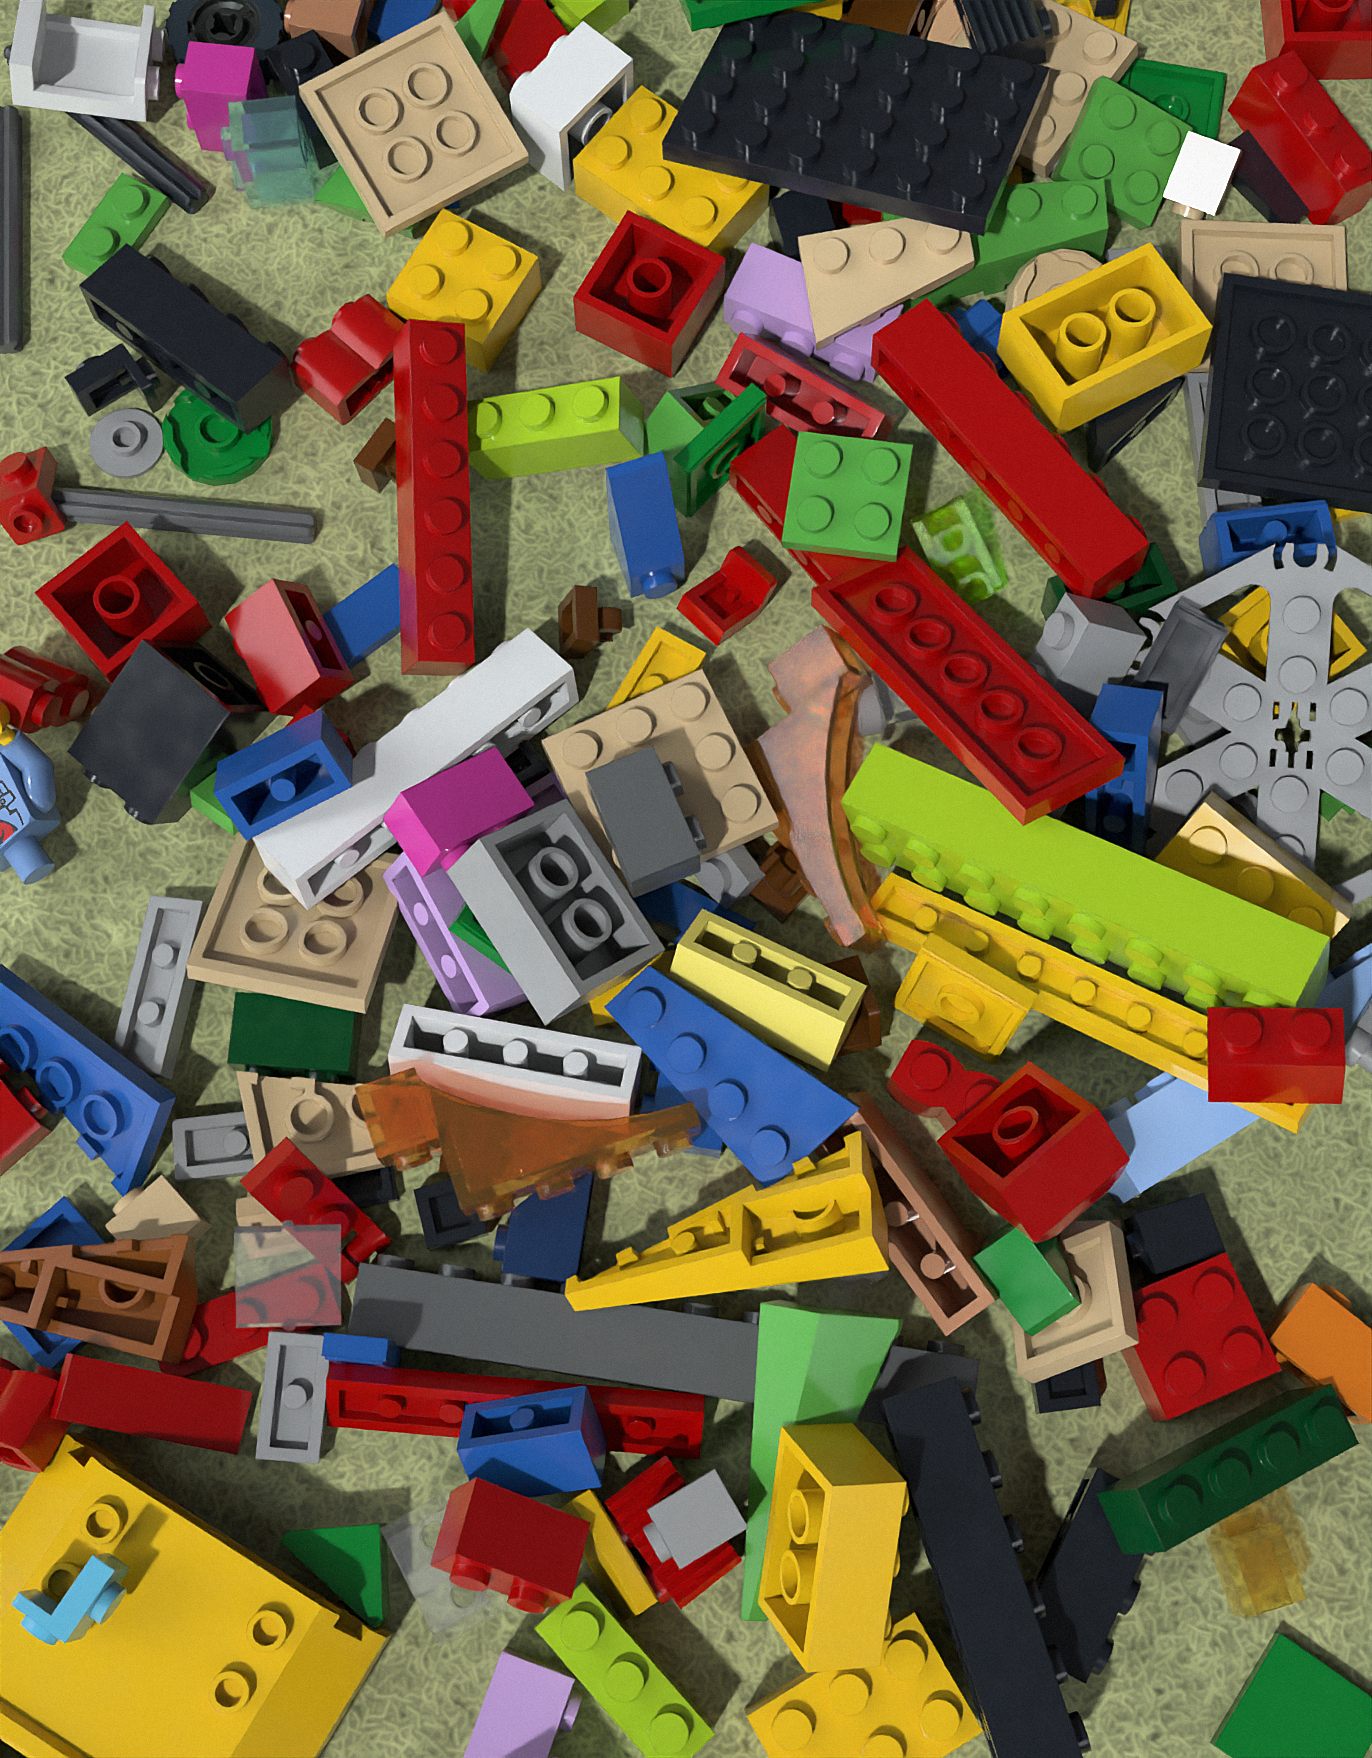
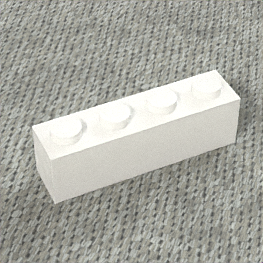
(517, 1065)

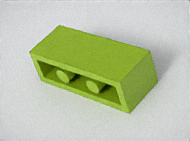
(555, 429)
(624, 1677)

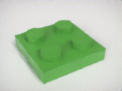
(1127, 146)
(847, 496)

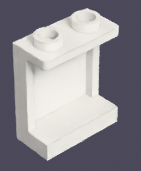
(85, 63)

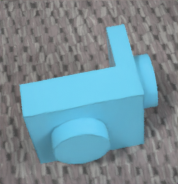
(89, 1599)

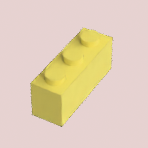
(768, 988)

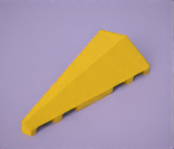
(799, 1230)

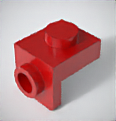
(26, 496)
(728, 597)

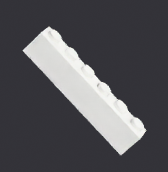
(490, 706)

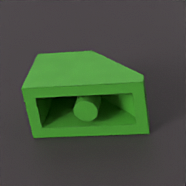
(682, 417)

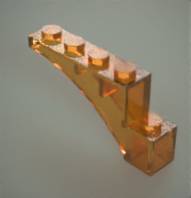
(807, 772)
(505, 1154)

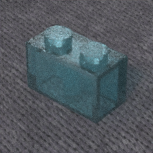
(269, 152)

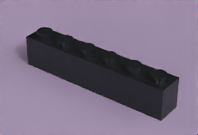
(978, 1576)

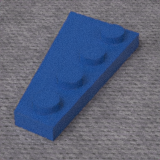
(92, 1084)
(740, 1085)

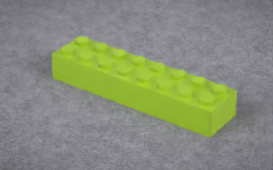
(1082, 890)

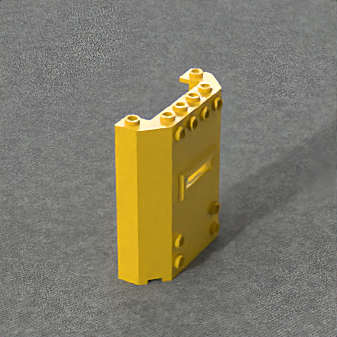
(198, 1656)

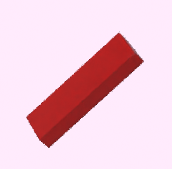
(150, 1404)

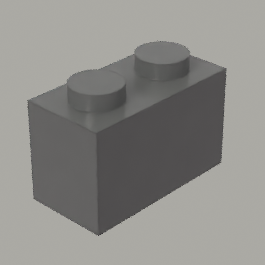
(645, 821)

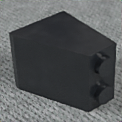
(167, 728)

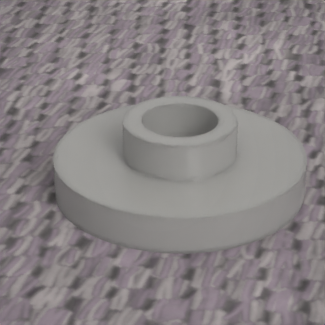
(126, 443)

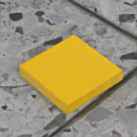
(963, 998)

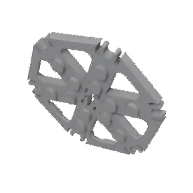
(1244, 705)

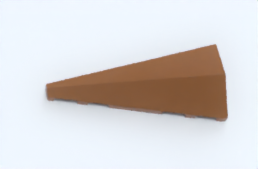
(106, 1294)

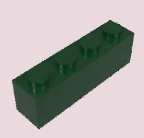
(1226, 1469)

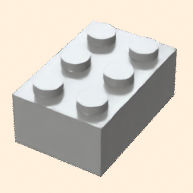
(554, 910)

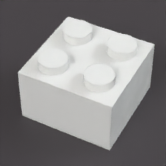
(569, 100)

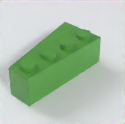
(1025, 224)

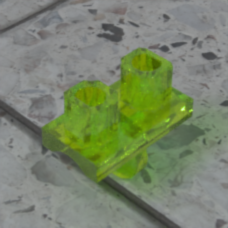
(957, 551)

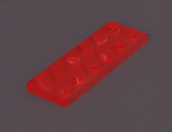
(968, 685)

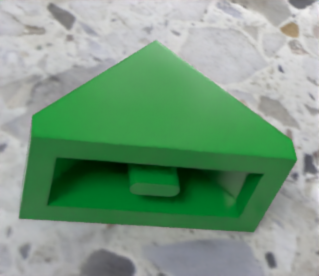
(1028, 1277)
(350, 1563)

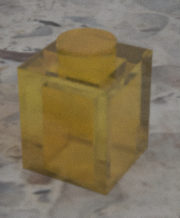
(1255, 1566)

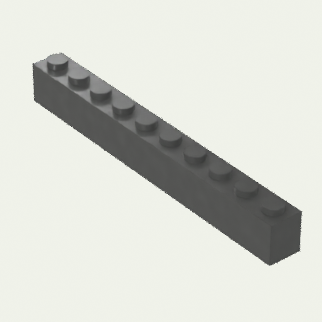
(616, 1344)

